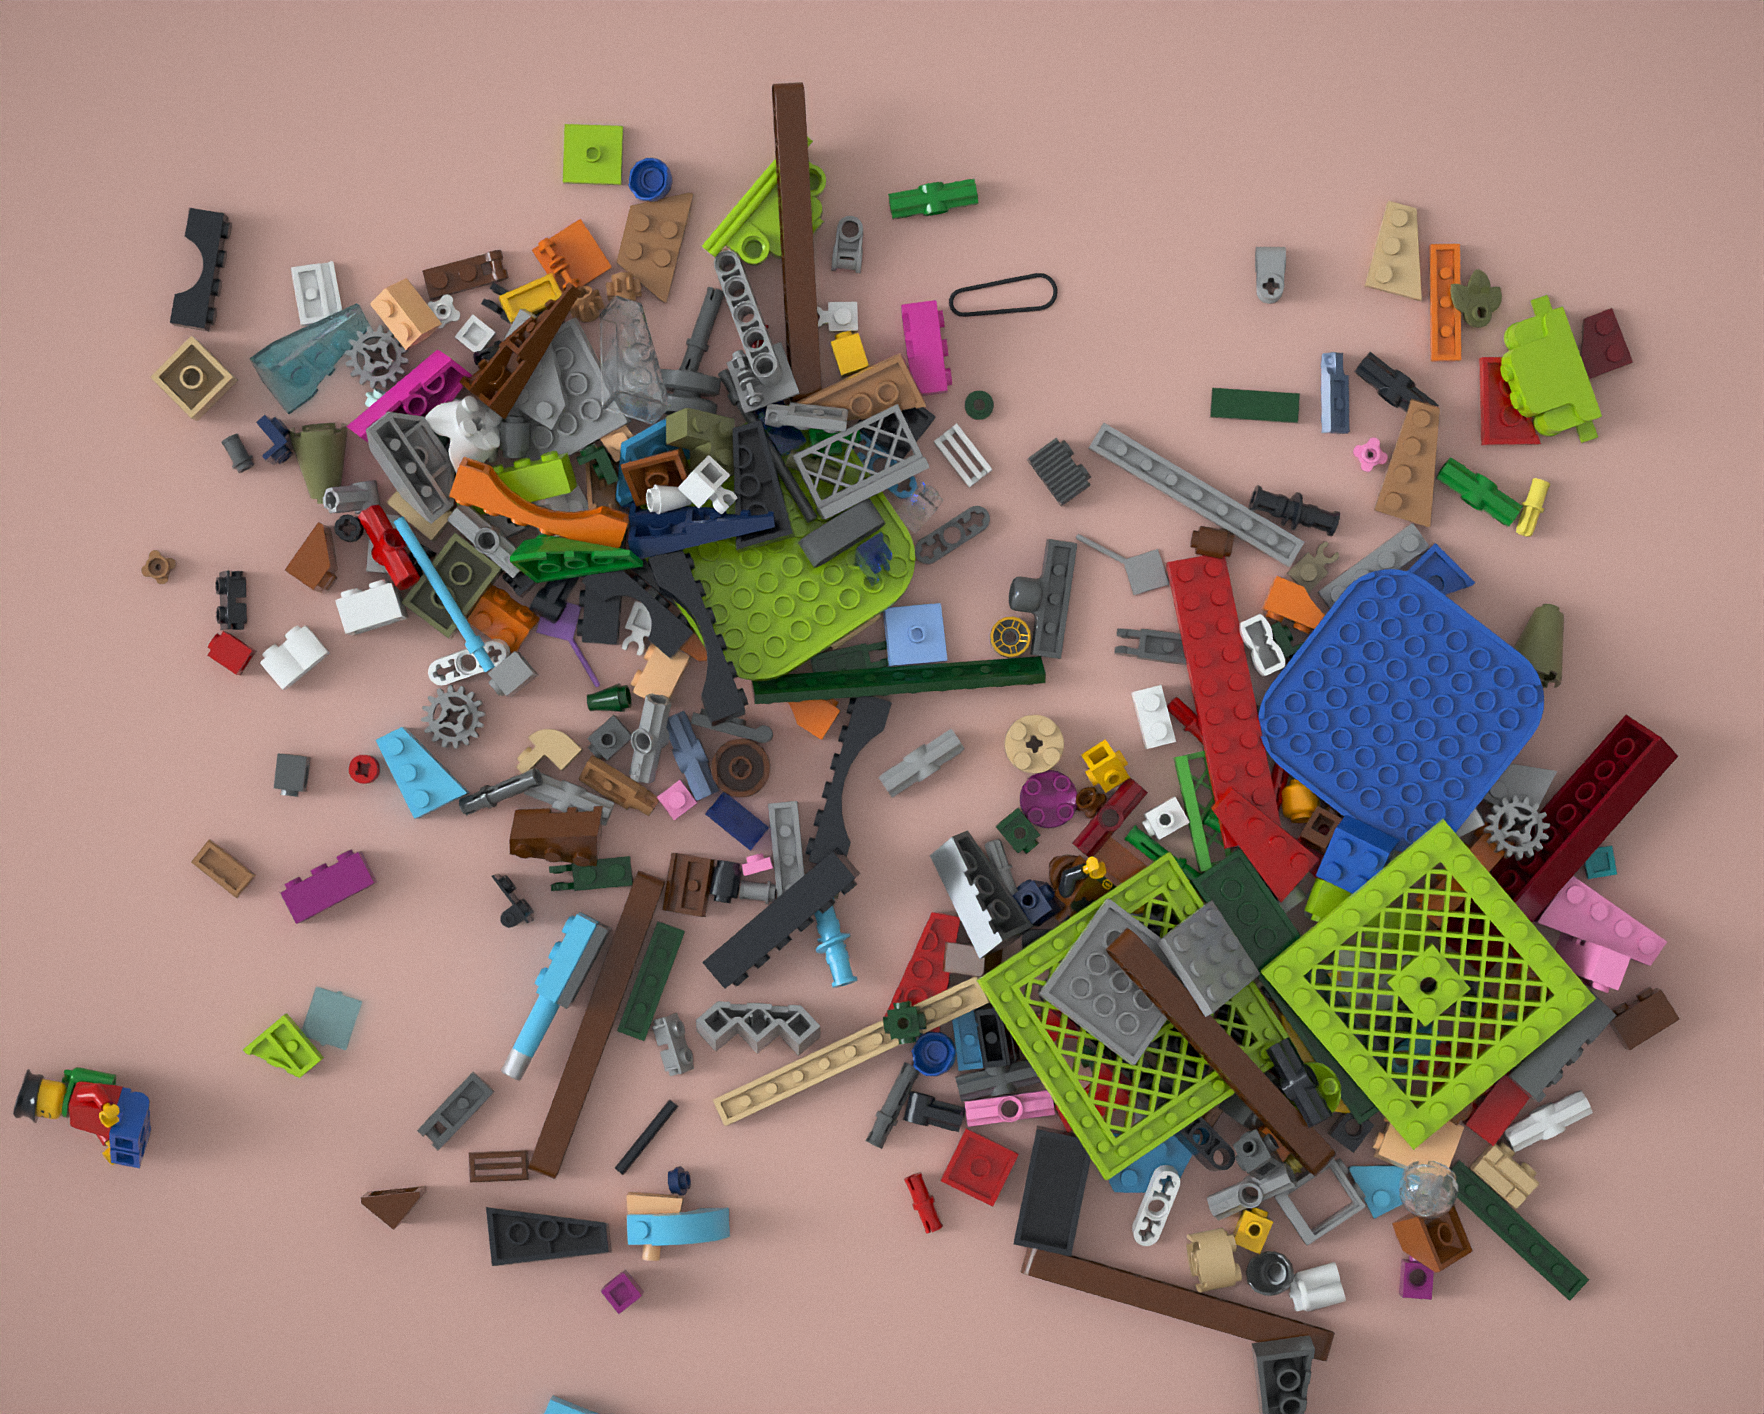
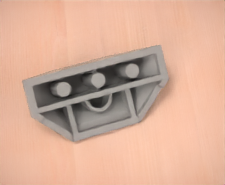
(414, 462)

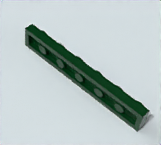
(1517, 1232)

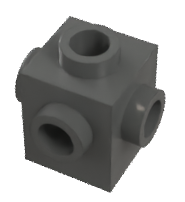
(1257, 1154)

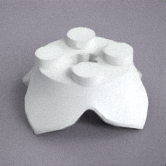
(471, 429)

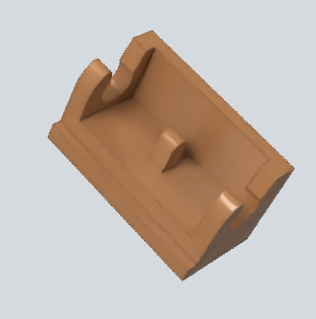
(599, 492)

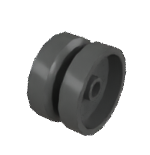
(688, 389)

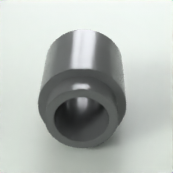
(514, 436)

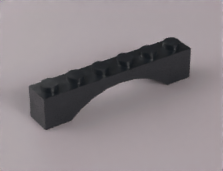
(676, 581)
(866, 722)

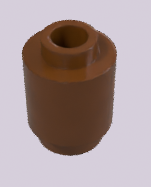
(1212, 542)

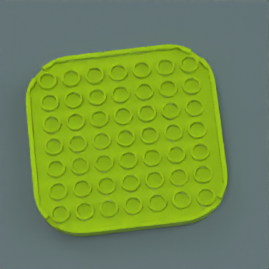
(779, 606)

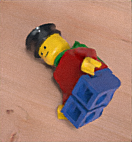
(94, 1106)

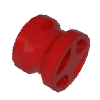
(368, 766)

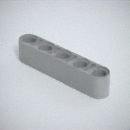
(743, 306)

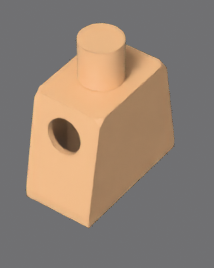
(653, 1204)

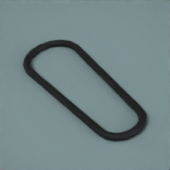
(1002, 311)

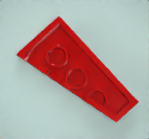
(1268, 846)

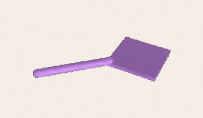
(565, 630)

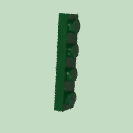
(651, 981)

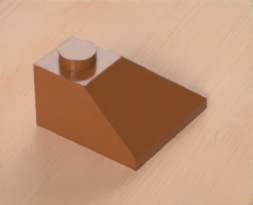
(659, 469)
(1433, 1241)

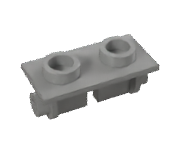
(671, 1031)

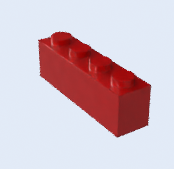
(1496, 1110)

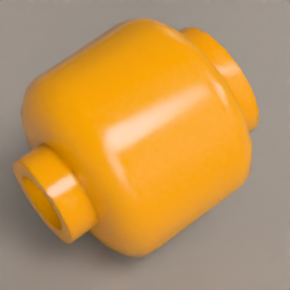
(1298, 802)

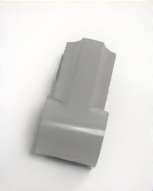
(351, 498)

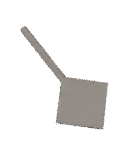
(1143, 571)

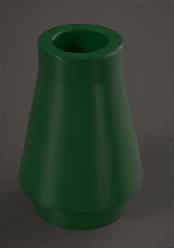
(613, 698)

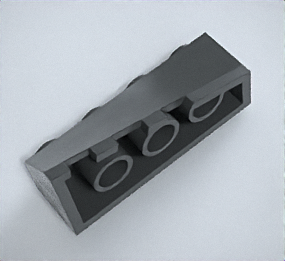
(1563, 1048)

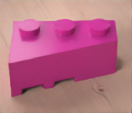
(925, 346)

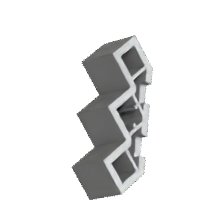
(758, 1025)

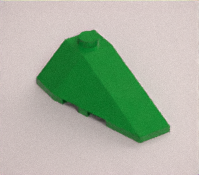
(561, 558)

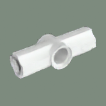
(1547, 1121)

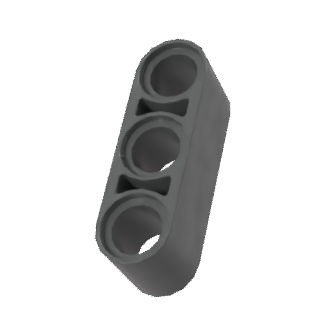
(841, 533)

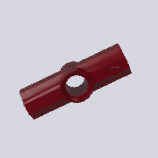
(1123, 803)

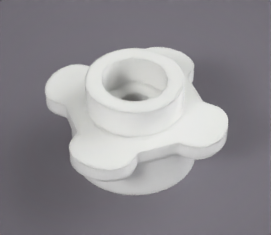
(444, 303)

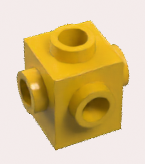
(1108, 771)

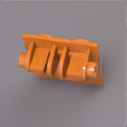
(572, 256)

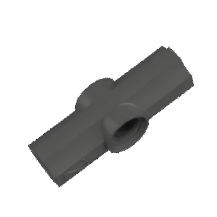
(996, 1080)

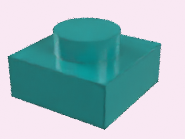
(1601, 863)

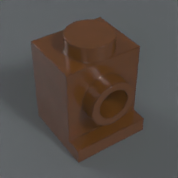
(1320, 818)

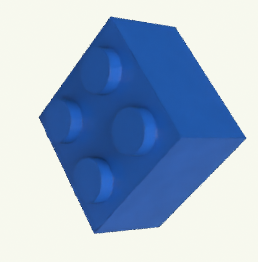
(1355, 854)

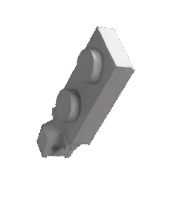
(807, 416)

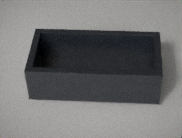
(1053, 1192)

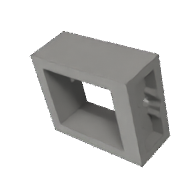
(1310, 1235)

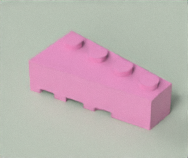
(1594, 919)

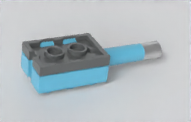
(557, 986)

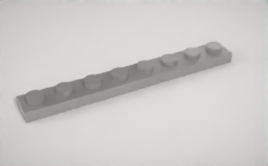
(1196, 495)

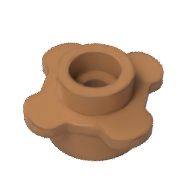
(161, 575)

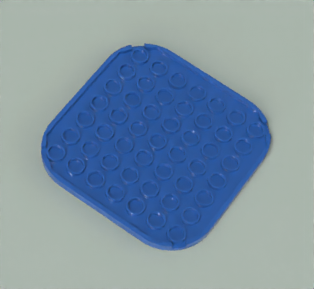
(1401, 707)

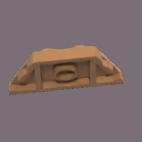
(654, 241)

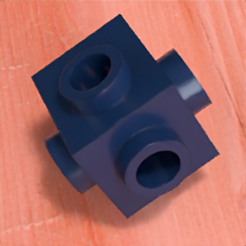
(1037, 901)

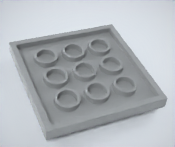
(581, 381)
(1099, 993)

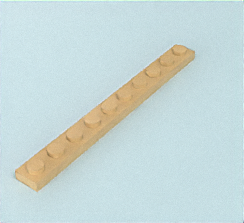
(843, 1054)

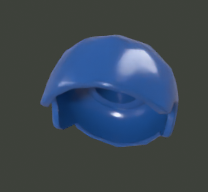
(650, 180)
(933, 1054)

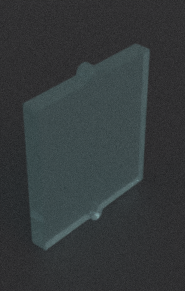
(331, 1018)

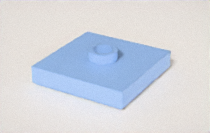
(915, 635)

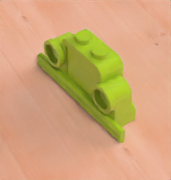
(753, 223)
(1549, 373)

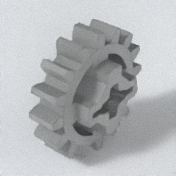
(370, 369)
(459, 728)
(1521, 838)

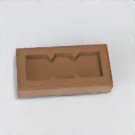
(223, 868)

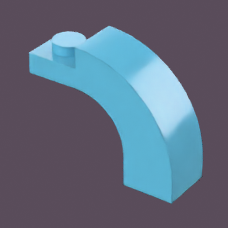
(678, 1228)

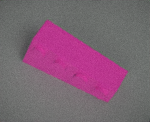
(420, 391)

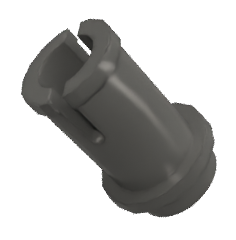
(238, 453)

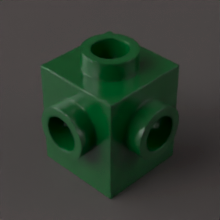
(916, 1021)

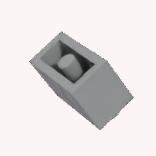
(511, 675)

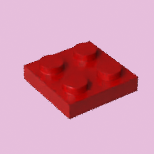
(979, 1167)

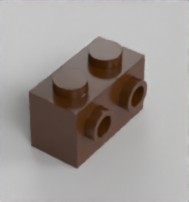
(1643, 1017)

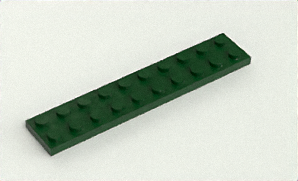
(1265, 934)

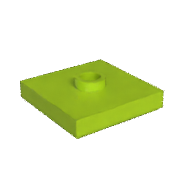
(592, 154)

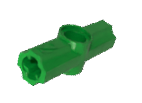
(933, 198)
(1479, 492)

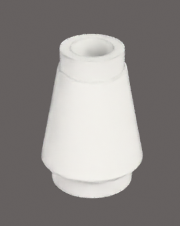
(665, 498)

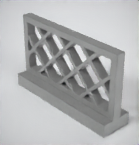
(871, 485)

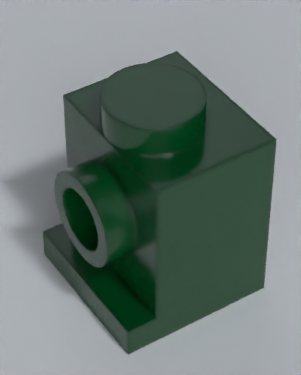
(1008, 826)

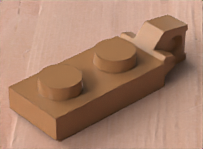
(617, 786)

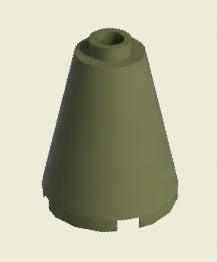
(320, 456)
(1543, 643)

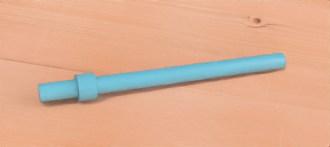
(473, 643)

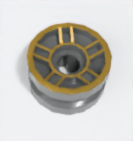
(1022, 634)

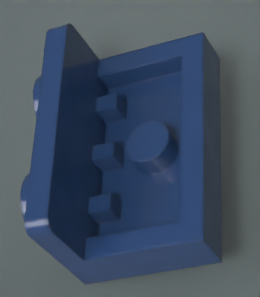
(277, 432)

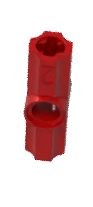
(388, 547)

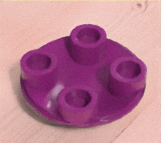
(1048, 799)

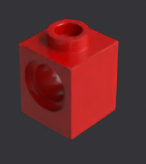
(230, 652)

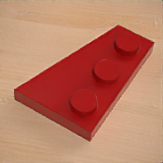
(1499, 419)

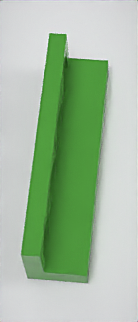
(1192, 809)

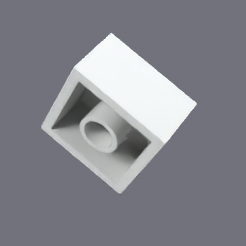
(371, 608)

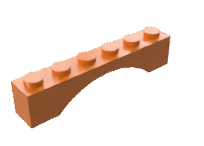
(481, 486)
(1292, 603)
(812, 715)

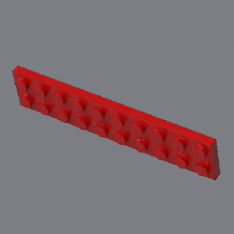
(1221, 683)

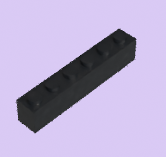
(781, 918)

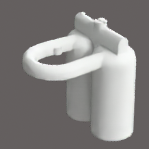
(1317, 1288)

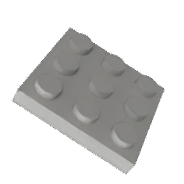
(1208, 958)

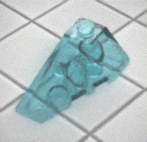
(302, 359)

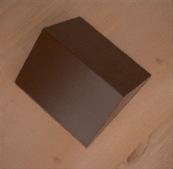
(393, 1204)

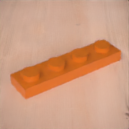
(1444, 317)

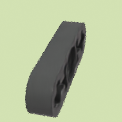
(952, 523)

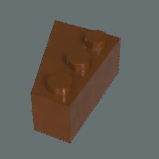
(557, 836)

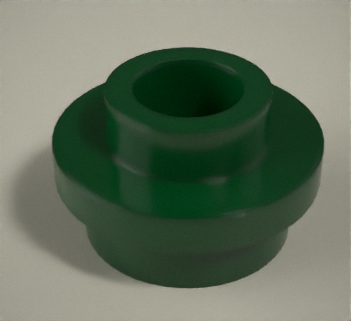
(979, 414)

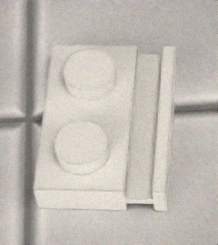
(316, 291)

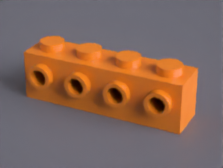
(1483, 852)

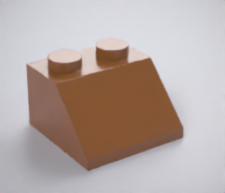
(315, 560)

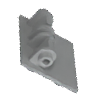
(749, 389)

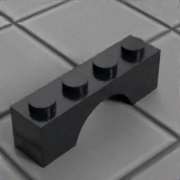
(195, 306)
(667, 630)

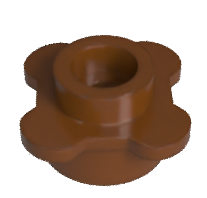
(1090, 801)

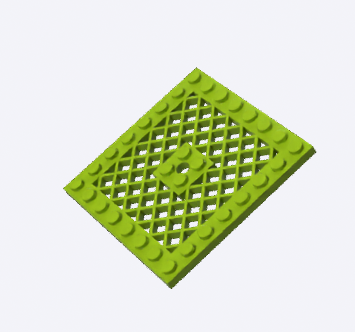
(1482, 1071)
(1110, 1152)

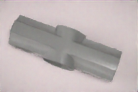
(473, 526)
(650, 738)
(921, 763)
(566, 794)
(1237, 1199)

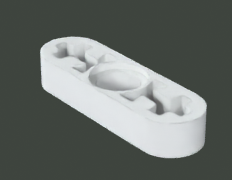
(453, 676)
(1153, 1193)

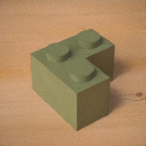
(702, 435)

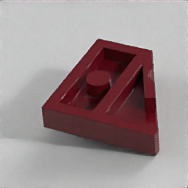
(1603, 344)

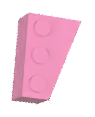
(1596, 964)

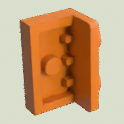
(503, 618)

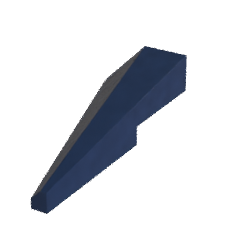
(688, 527)

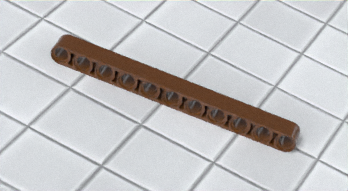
(796, 236)
(596, 1024)
(1220, 1052)
(1171, 1300)

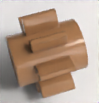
(623, 286)
(587, 305)

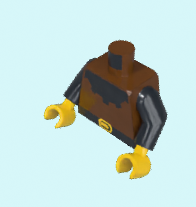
(1082, 886)

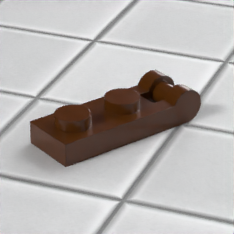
(464, 274)

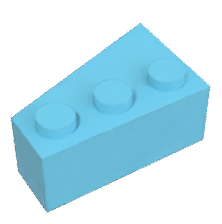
(418, 773)

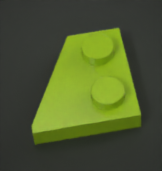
(285, 1047)

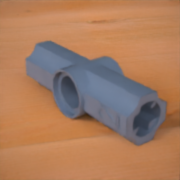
(690, 756)

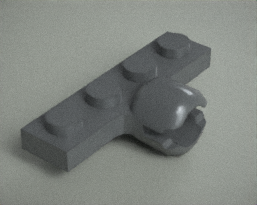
(1047, 598)

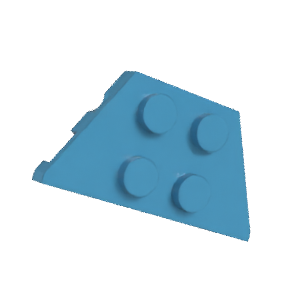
(642, 445)
(1138, 1175)

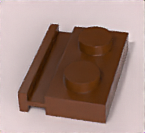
(688, 884)

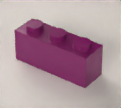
(327, 886)

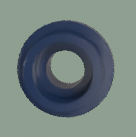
(679, 1181)

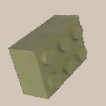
(467, 577)

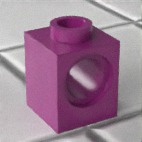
(1420, 1290)
(622, 1291)

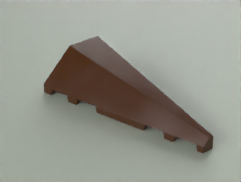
(508, 371)

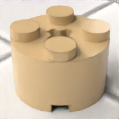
(1023, 757)
(1212, 1259)

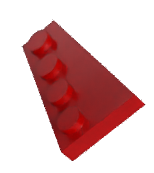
(925, 972)

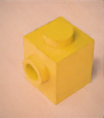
(1252, 1229)

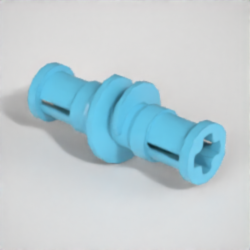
(834, 947)

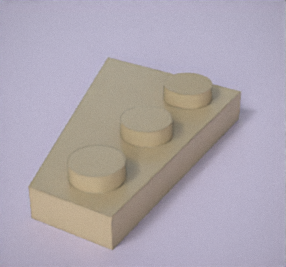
(1396, 254)

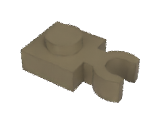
(1310, 569)

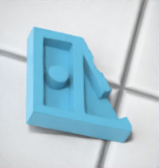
(1379, 1185)

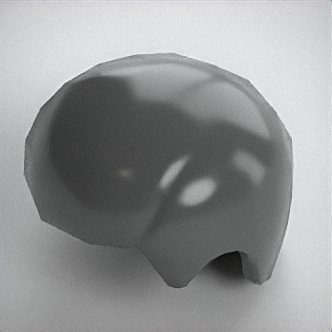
(1270, 1273)

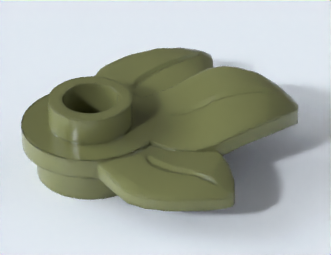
(1476, 296)

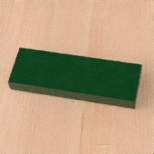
(1254, 405)

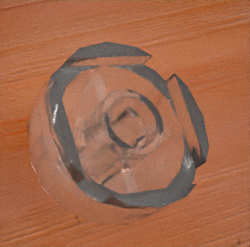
(1428, 1189)

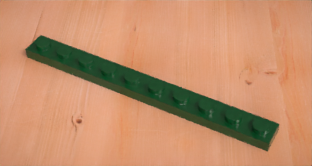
(900, 680)

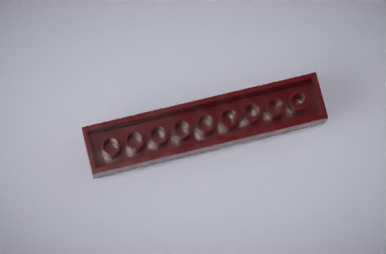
(1579, 822)

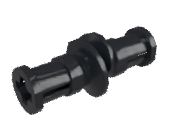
(1294, 510)

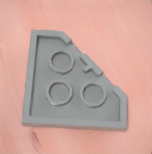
(543, 394)

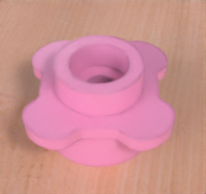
(1362, 453)

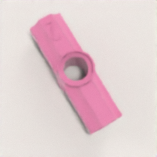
(989, 1109)

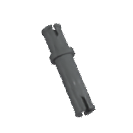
(698, 342)
(491, 795)
(887, 1116)

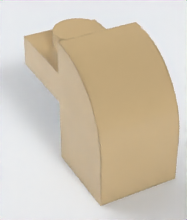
(551, 743)

